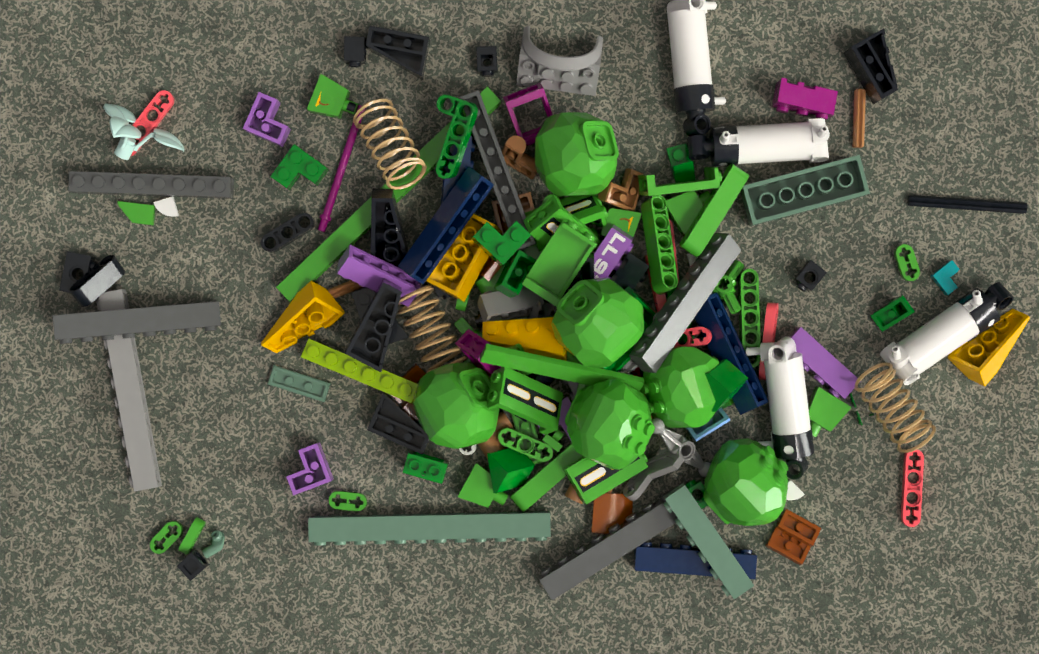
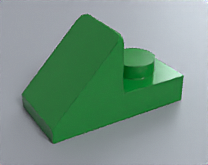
(680, 163)
(892, 313)

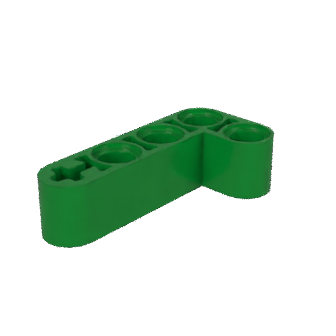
(452, 137)

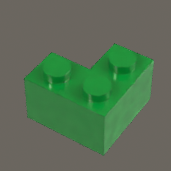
(297, 164)
(500, 246)
(514, 273)

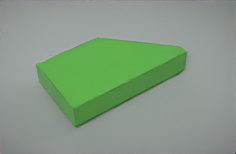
(138, 212)

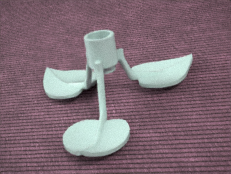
(121, 128)

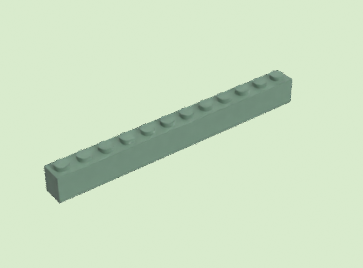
(429, 527)

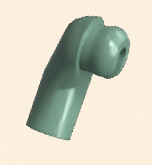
(216, 545)

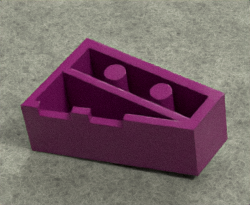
(804, 99)

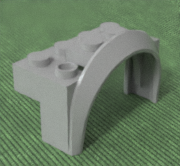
(559, 73)

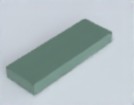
(299, 383)

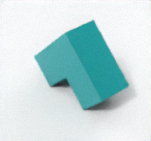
(942, 277)

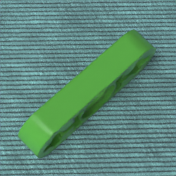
(540, 445)

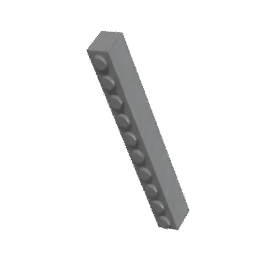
(131, 401)

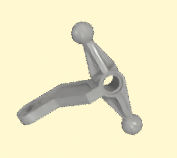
(679, 451)

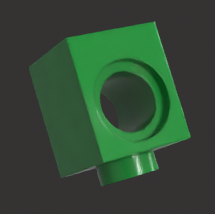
(692, 485)

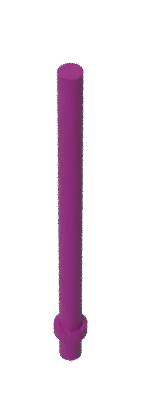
(325, 217)

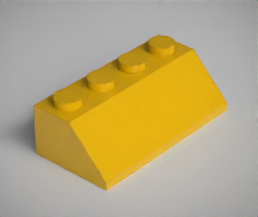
(462, 262)

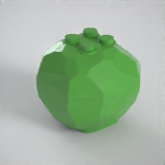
(575, 154)
(598, 322)
(680, 388)
(454, 405)
(610, 423)
(746, 483)

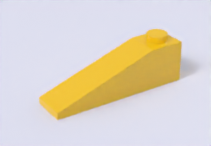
(307, 312)
(986, 353)

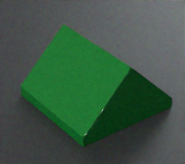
(725, 382)
(508, 469)

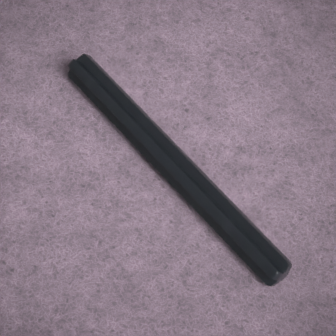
(967, 204)

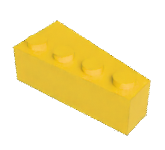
(532, 334)

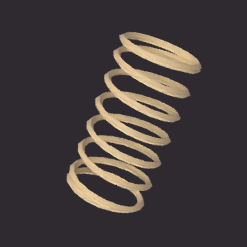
(415, 160)
(417, 318)
(913, 427)

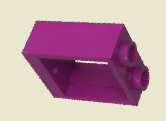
(521, 97)
(472, 346)

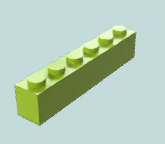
(359, 371)

